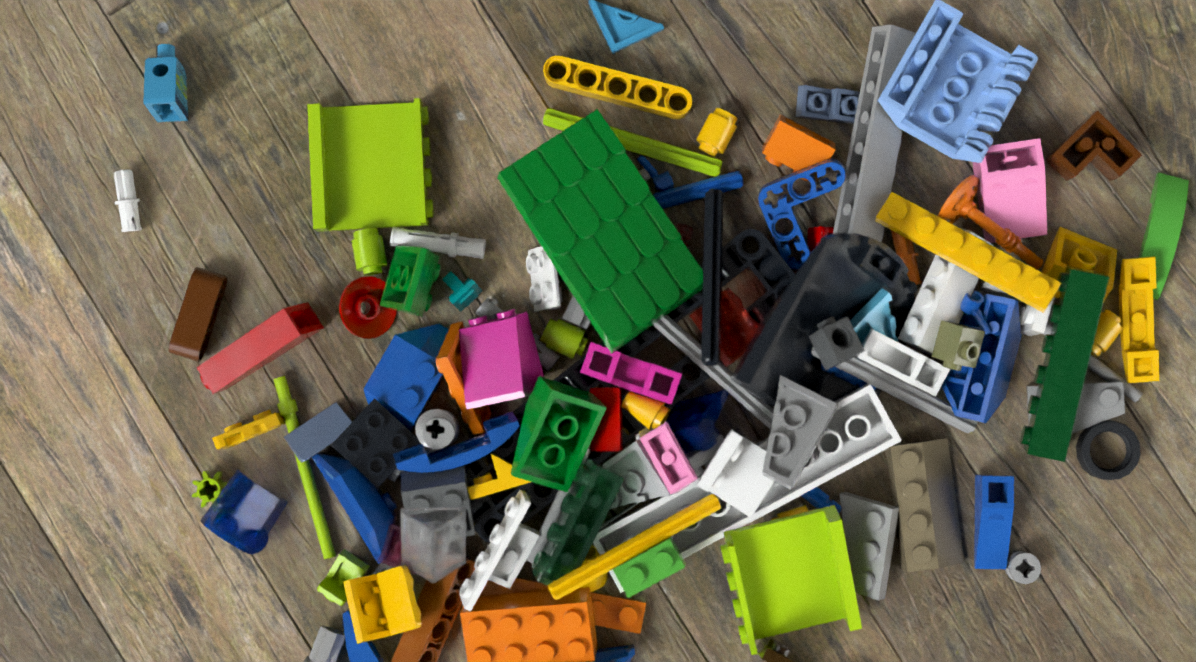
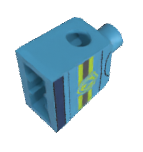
(165, 86)

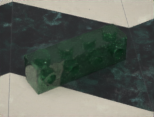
(578, 523)

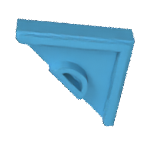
(622, 27)

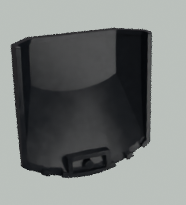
(835, 282)

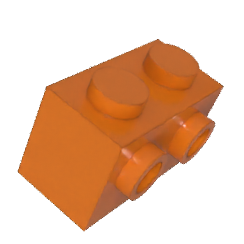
(796, 146)

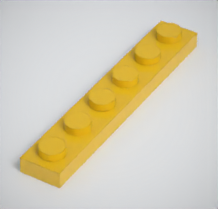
(968, 252)

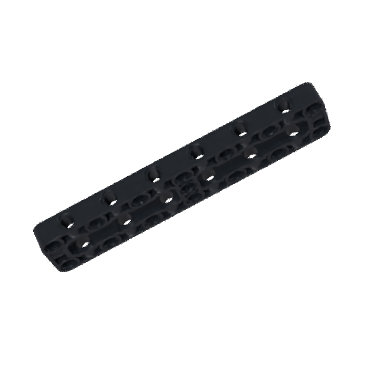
(766, 266)

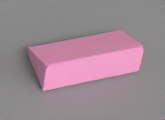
(669, 458)

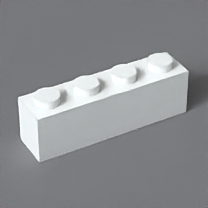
(937, 301)

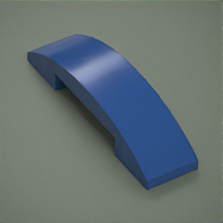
(497, 432)

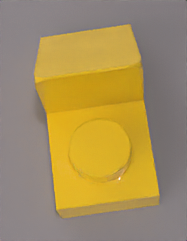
(486, 485)

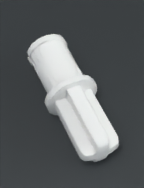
(127, 201)

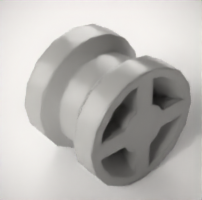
(1017, 567)

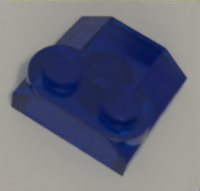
(695, 421)
(244, 514)

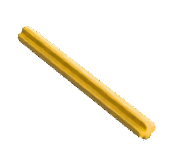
(634, 546)

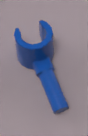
(661, 181)
(971, 306)

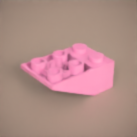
(1013, 188)

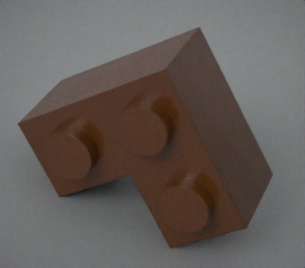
(1096, 143)

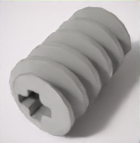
(428, 437)

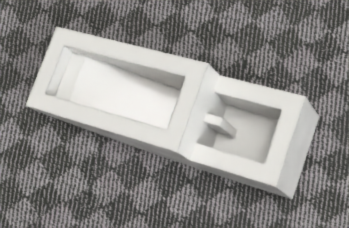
(903, 362)

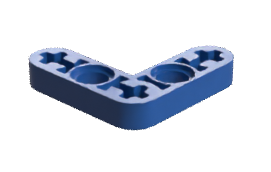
(784, 207)

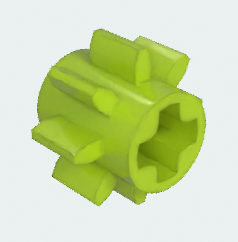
(205, 483)

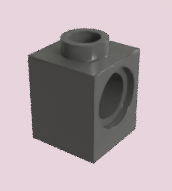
(827, 350)

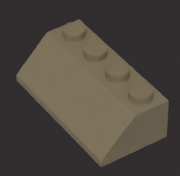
(927, 505)

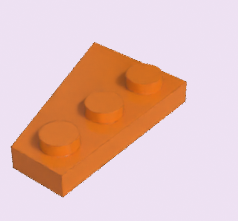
(450, 365)

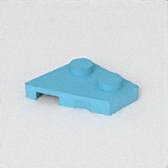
(875, 316)

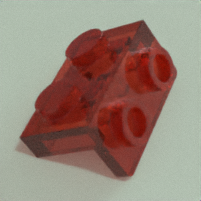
(736, 327)

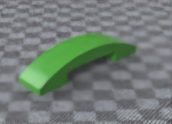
(1164, 225)

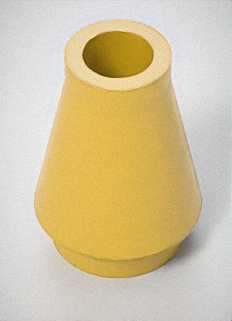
(646, 410)

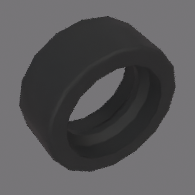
(1132, 450)

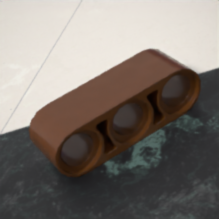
(198, 314)

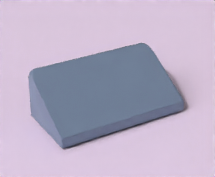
(318, 432)

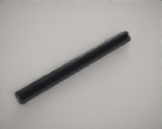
(712, 278)

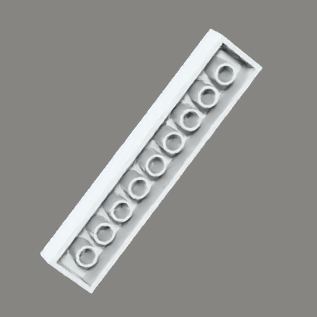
(852, 436)

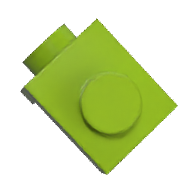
(344, 568)

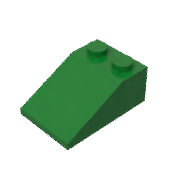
(411, 280)
(555, 433)

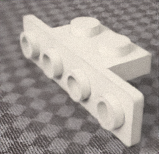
(505, 554)

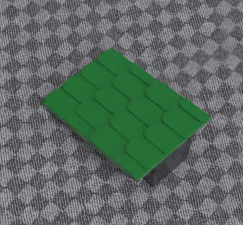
(603, 230)

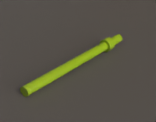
(288, 409)

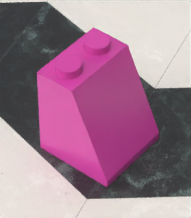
(498, 359)

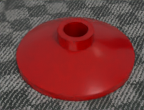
(376, 318)

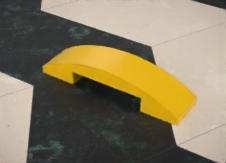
(1137, 319)

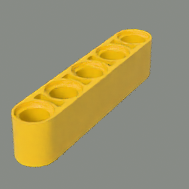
(606, 76)

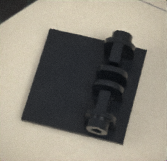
(372, 442)

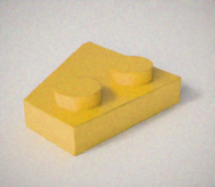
(240, 433)

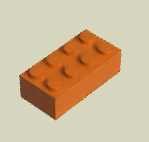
(531, 628)

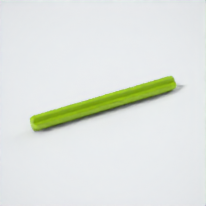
(645, 146)

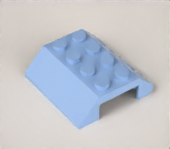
(954, 86)

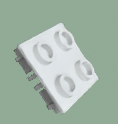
(545, 289)

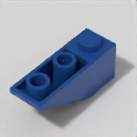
(993, 520)

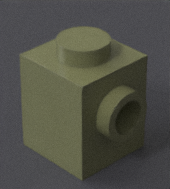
(958, 345)

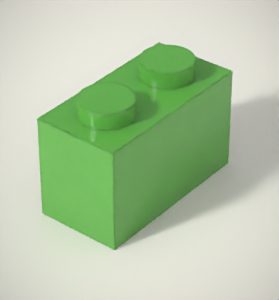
(649, 567)

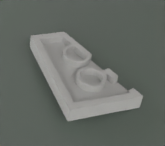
(796, 429)

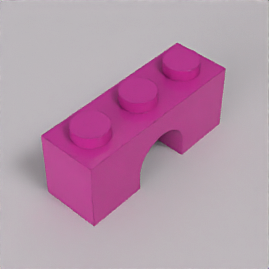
(631, 373)

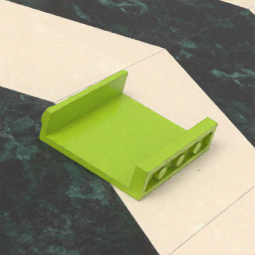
(369, 166)
(790, 575)

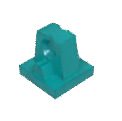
(463, 293)

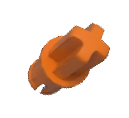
(905, 250)

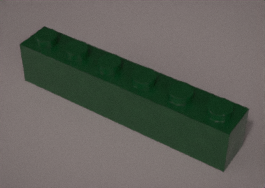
(1065, 363)

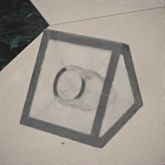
(433, 540)

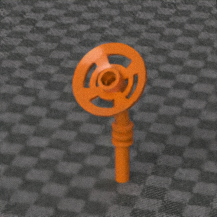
(962, 205)

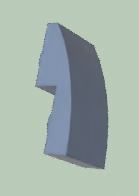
(827, 104)

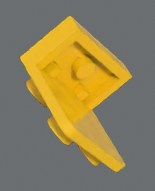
(382, 604)

